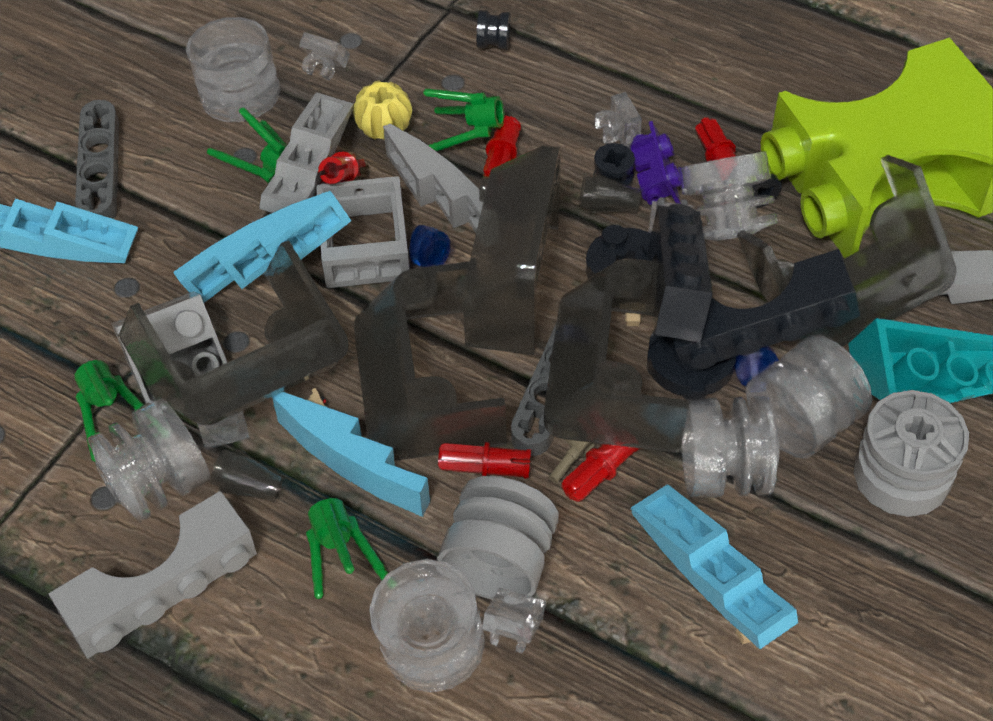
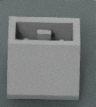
(186, 335)

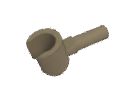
(577, 450)

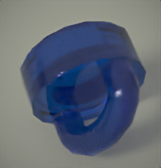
(429, 246)
(751, 365)

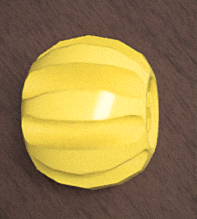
(381, 105)

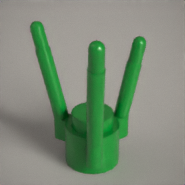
(480, 111)
(268, 155)
(99, 388)
(333, 529)

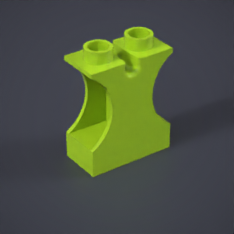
(929, 117)

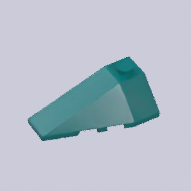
(924, 359)

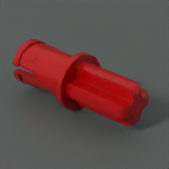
(714, 140)
(502, 145)
(341, 167)
(484, 460)
(597, 467)

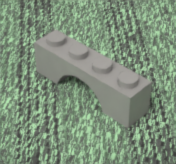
(107, 607)

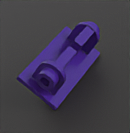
(654, 152)

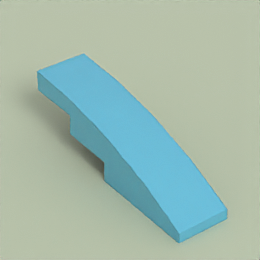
(64, 233)
(250, 249)
(339, 445)
(713, 566)

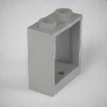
(368, 261)

